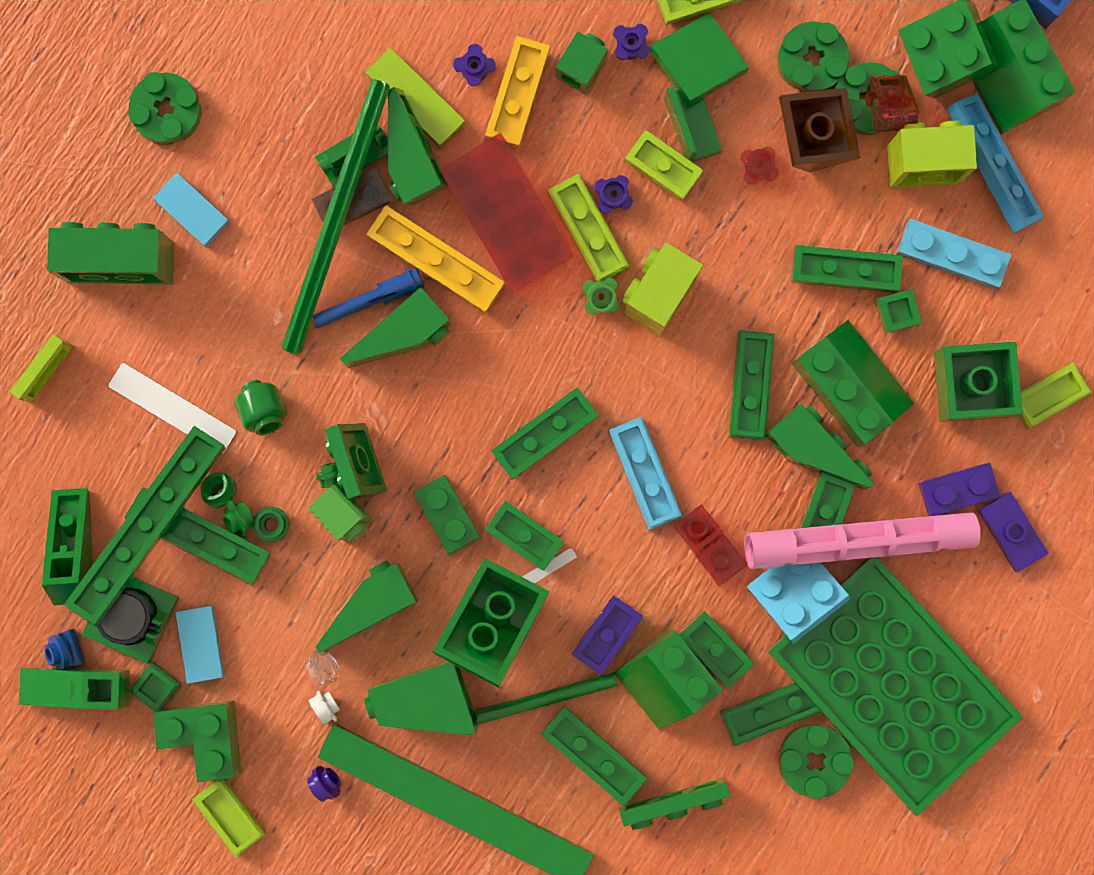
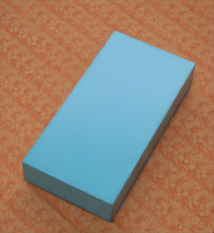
(191, 210)
(200, 644)

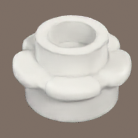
(324, 707)

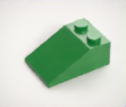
(491, 622)

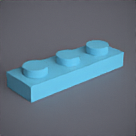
(953, 254)

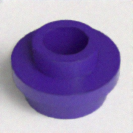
(324, 783)

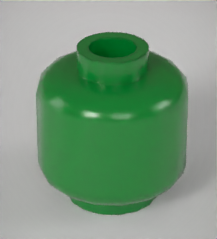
(260, 407)

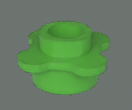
(608, 303)

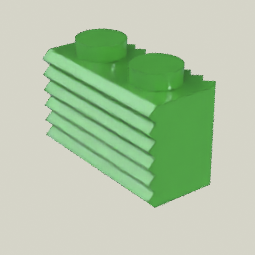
(340, 515)

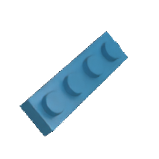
(997, 165)

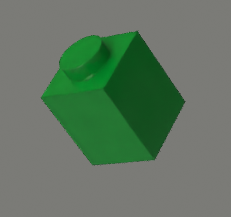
(582, 61)

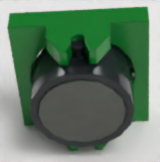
(134, 619)

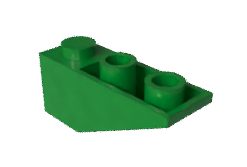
(809, 445)
(75, 688)

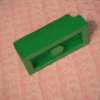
(692, 127)

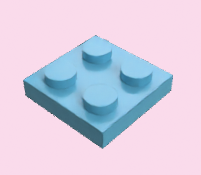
(798, 596)

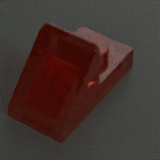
(892, 103)

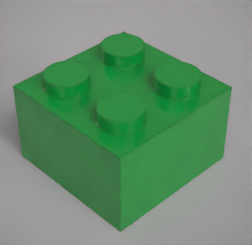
(949, 48)
(978, 382)

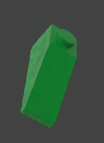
(410, 157)
(404, 330)
(67, 543)
(373, 601)

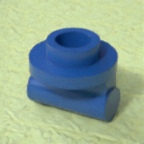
(64, 650)

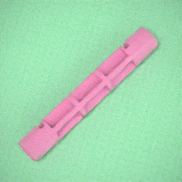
(862, 540)

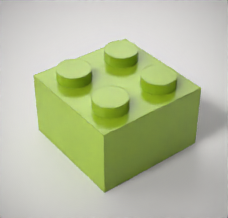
(931, 155)
(662, 289)

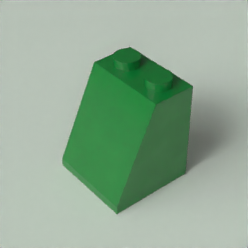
(668, 680)
(424, 701)

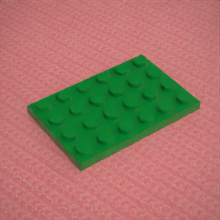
(897, 687)

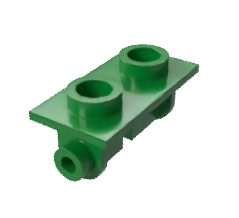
(333, 158)

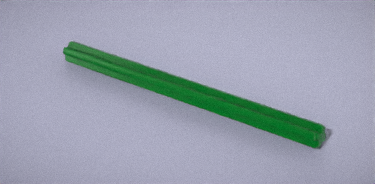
(335, 216)

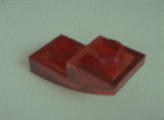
(710, 545)

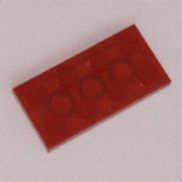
(506, 212)

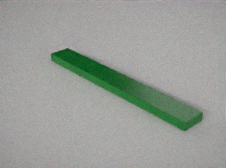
(453, 804)

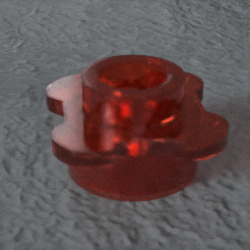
(764, 156)

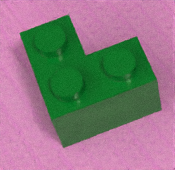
(211, 732)

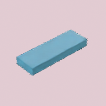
(645, 473)

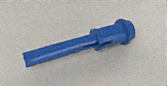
(385, 291)

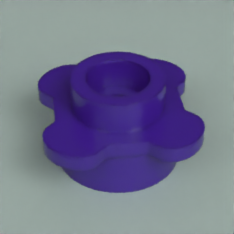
(624, 49)
(474, 75)
(617, 184)

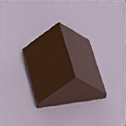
(819, 129)

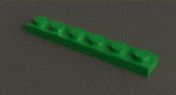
(144, 526)

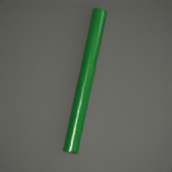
(545, 698)

